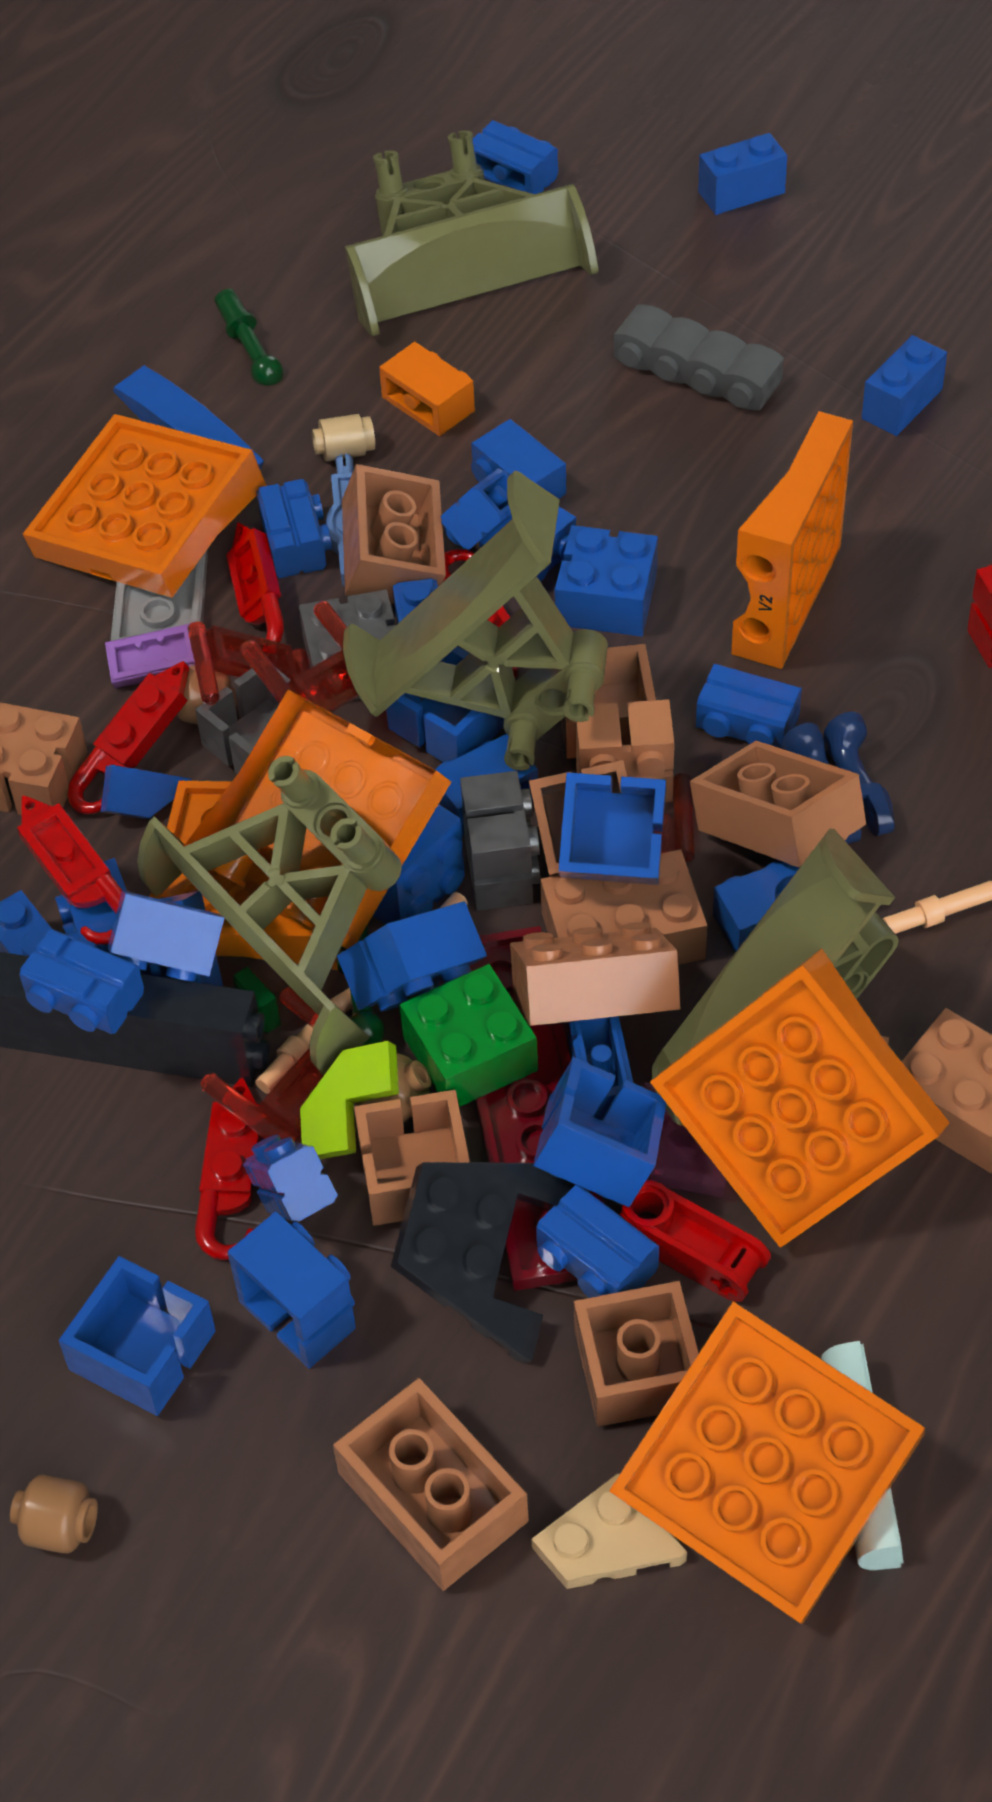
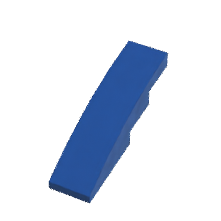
(167, 405)

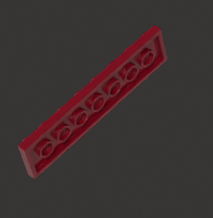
(514, 1120)

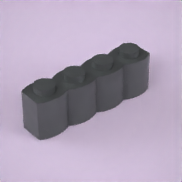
(704, 359)

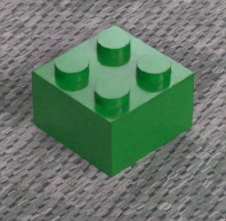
(470, 1035)

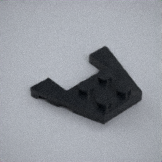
(457, 1238)

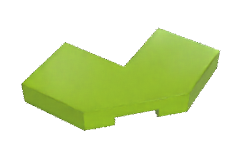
(353, 1077)

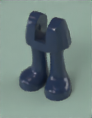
(842, 741)

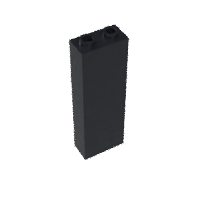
(171, 1030)

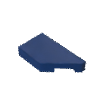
(137, 791)

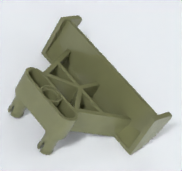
(460, 237)
(562, 663)
(365, 861)
(823, 906)

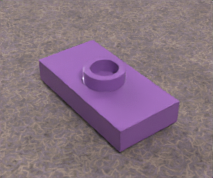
(152, 652)

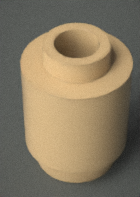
(343, 436)

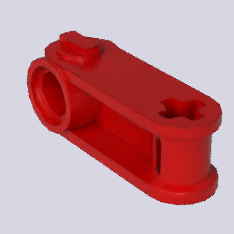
(697, 1241)

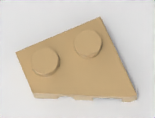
(604, 1540)

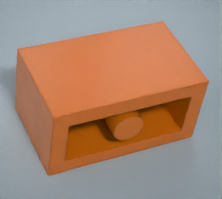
(427, 388)

